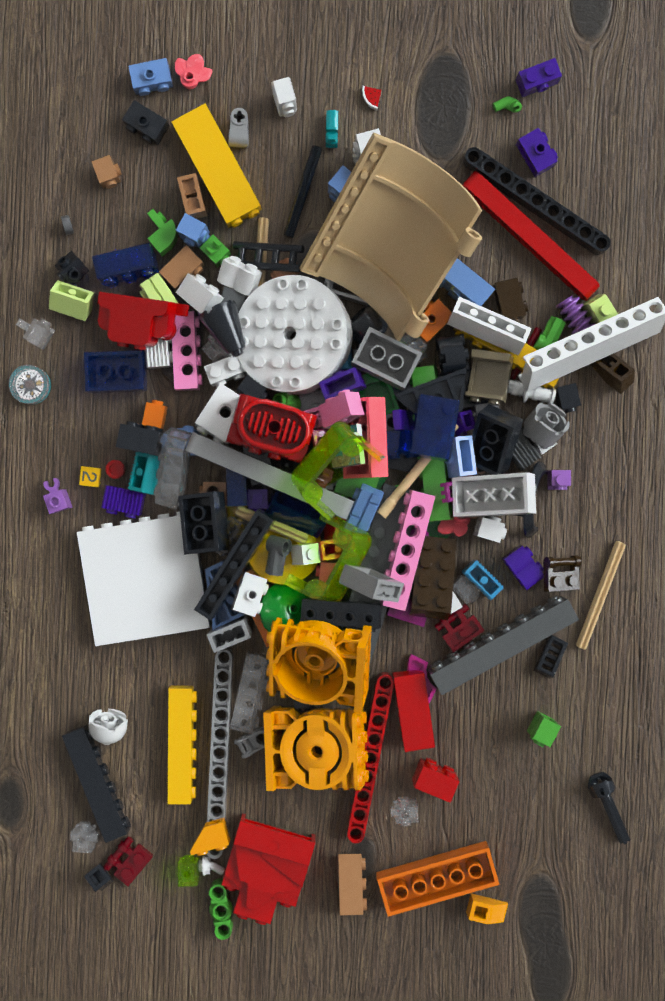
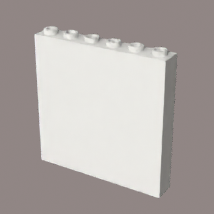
(140, 580)

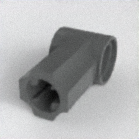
(278, 550)

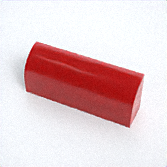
(413, 710)

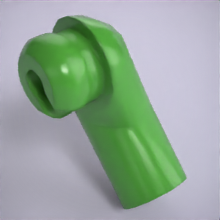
(508, 103)

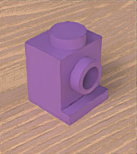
(558, 479)

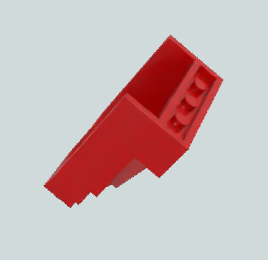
(266, 868)

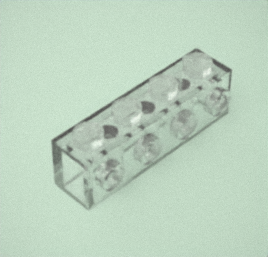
(172, 467)
(249, 693)

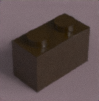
(509, 299)

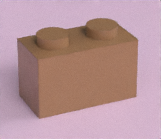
(178, 267)

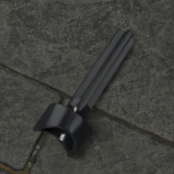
(603, 791)

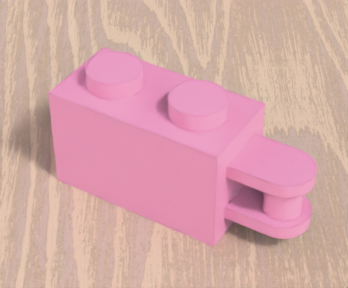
(344, 408)

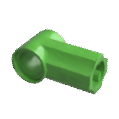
(551, 333)

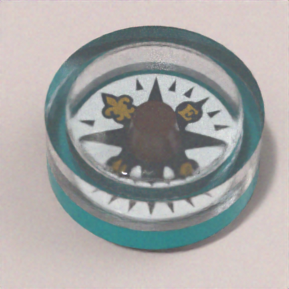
(29, 384)

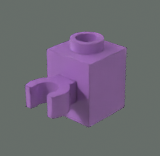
(57, 499)

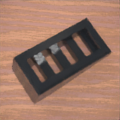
(538, 667)

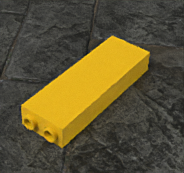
(217, 166)

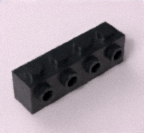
(342, 613)

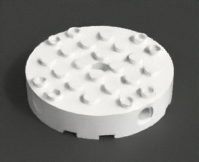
(321, 337)

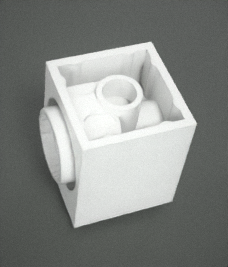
(211, 421)

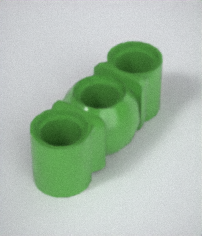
(221, 918)

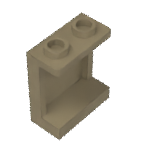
(489, 376)

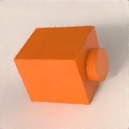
(155, 414)

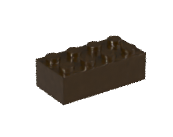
(434, 579)

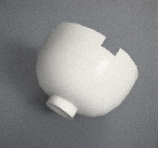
(107, 726)

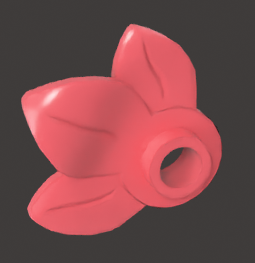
(193, 69)
(457, 525)

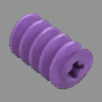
(574, 314)

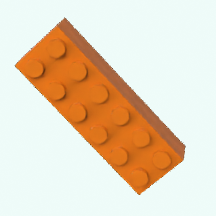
(437, 878)

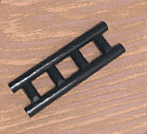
(276, 249)

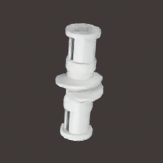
(541, 394)

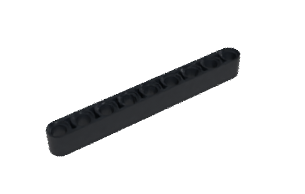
(540, 210)

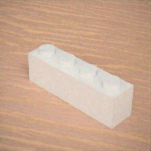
(489, 326)

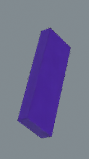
(402, 420)

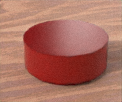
(115, 469)

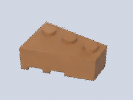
(352, 884)

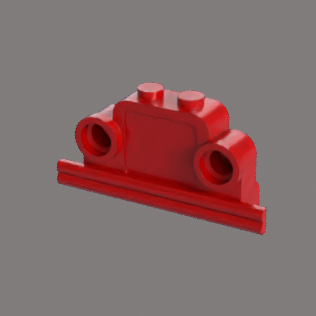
(138, 319)

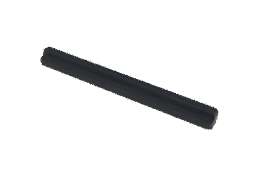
(302, 191)

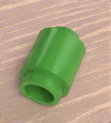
(287, 399)

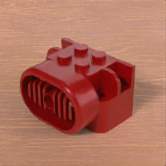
(251, 429)

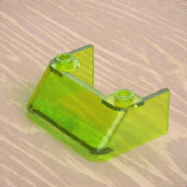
(337, 438)
(355, 545)

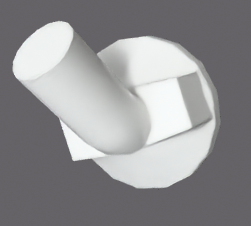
(206, 866)

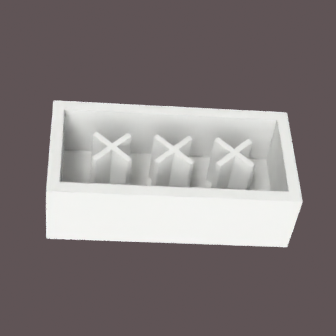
(494, 495)

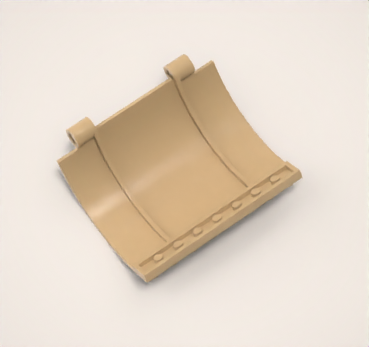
(395, 233)

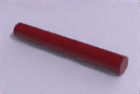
(531, 341)

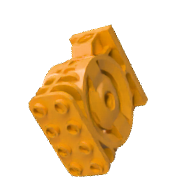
(317, 653)
(308, 767)

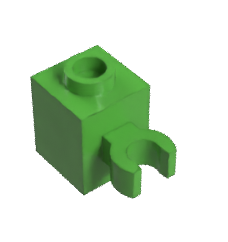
(215, 251)

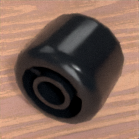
(364, 319)

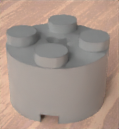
(545, 424)

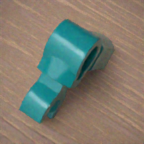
(332, 129)

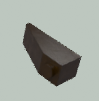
(615, 372)

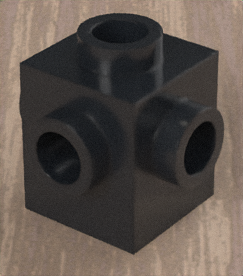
(71, 268)

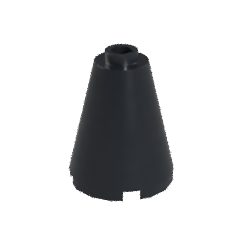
(225, 327)

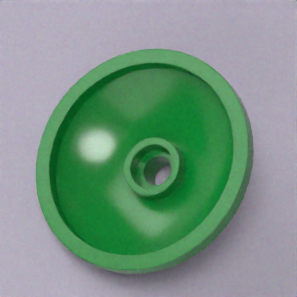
(278, 604)

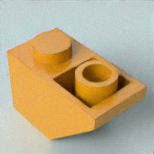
(212, 836)
(486, 909)

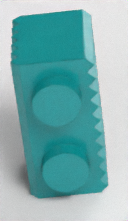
(144, 473)

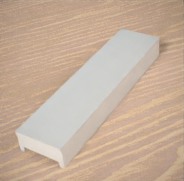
(594, 345)

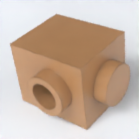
(107, 172)

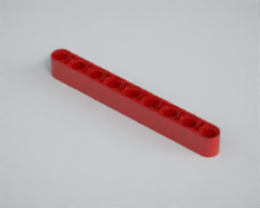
(531, 236)
(372, 747)

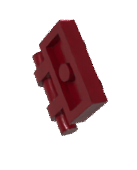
(463, 632)
(133, 864)

